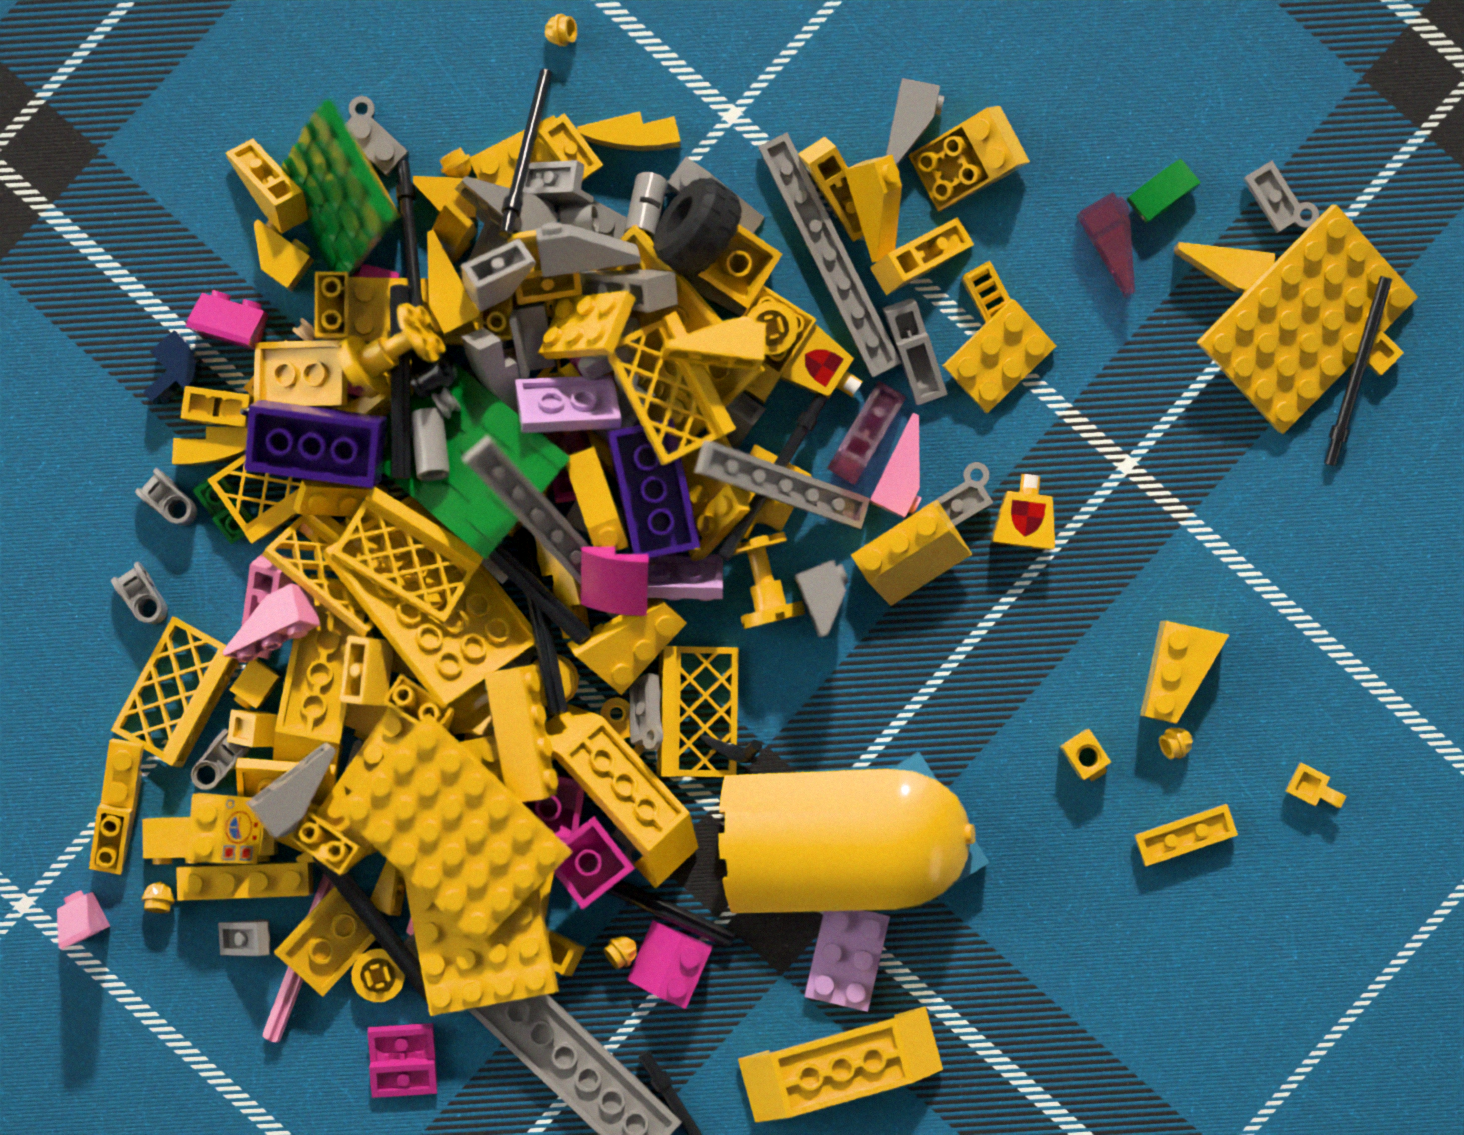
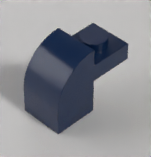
(181, 365)

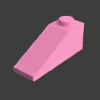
(901, 477)
(262, 580)
(79, 919)

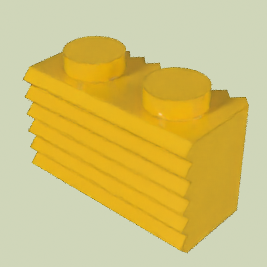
(366, 671)

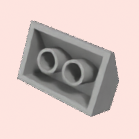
(822, 593)

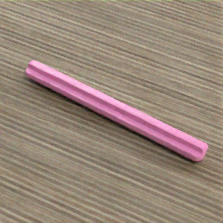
(291, 983)

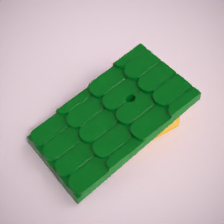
(341, 191)
(463, 498)

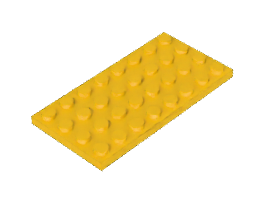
(510, 962)

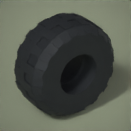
(697, 226)

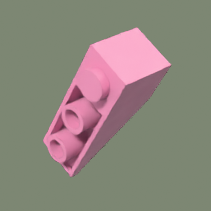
(278, 618)

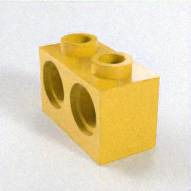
(215, 407)

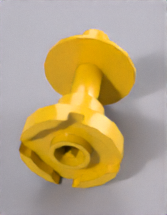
(367, 363)
(767, 593)

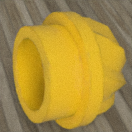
(561, 30)
(456, 164)
(1175, 743)
(158, 898)
(620, 951)

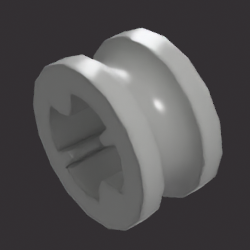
(446, 402)

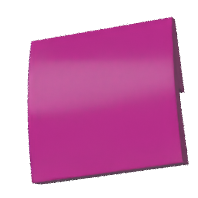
(614, 581)
(402, 1060)

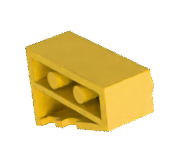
(629, 643)
(1177, 668)

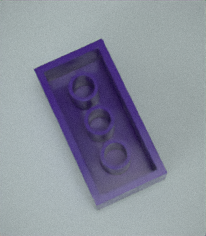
(315, 443)
(652, 495)

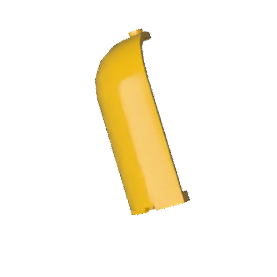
(840, 840)

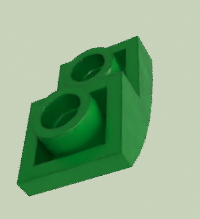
(1163, 191)
(218, 510)

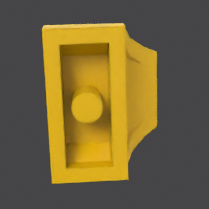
(471, 712)

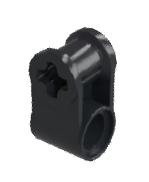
(428, 376)

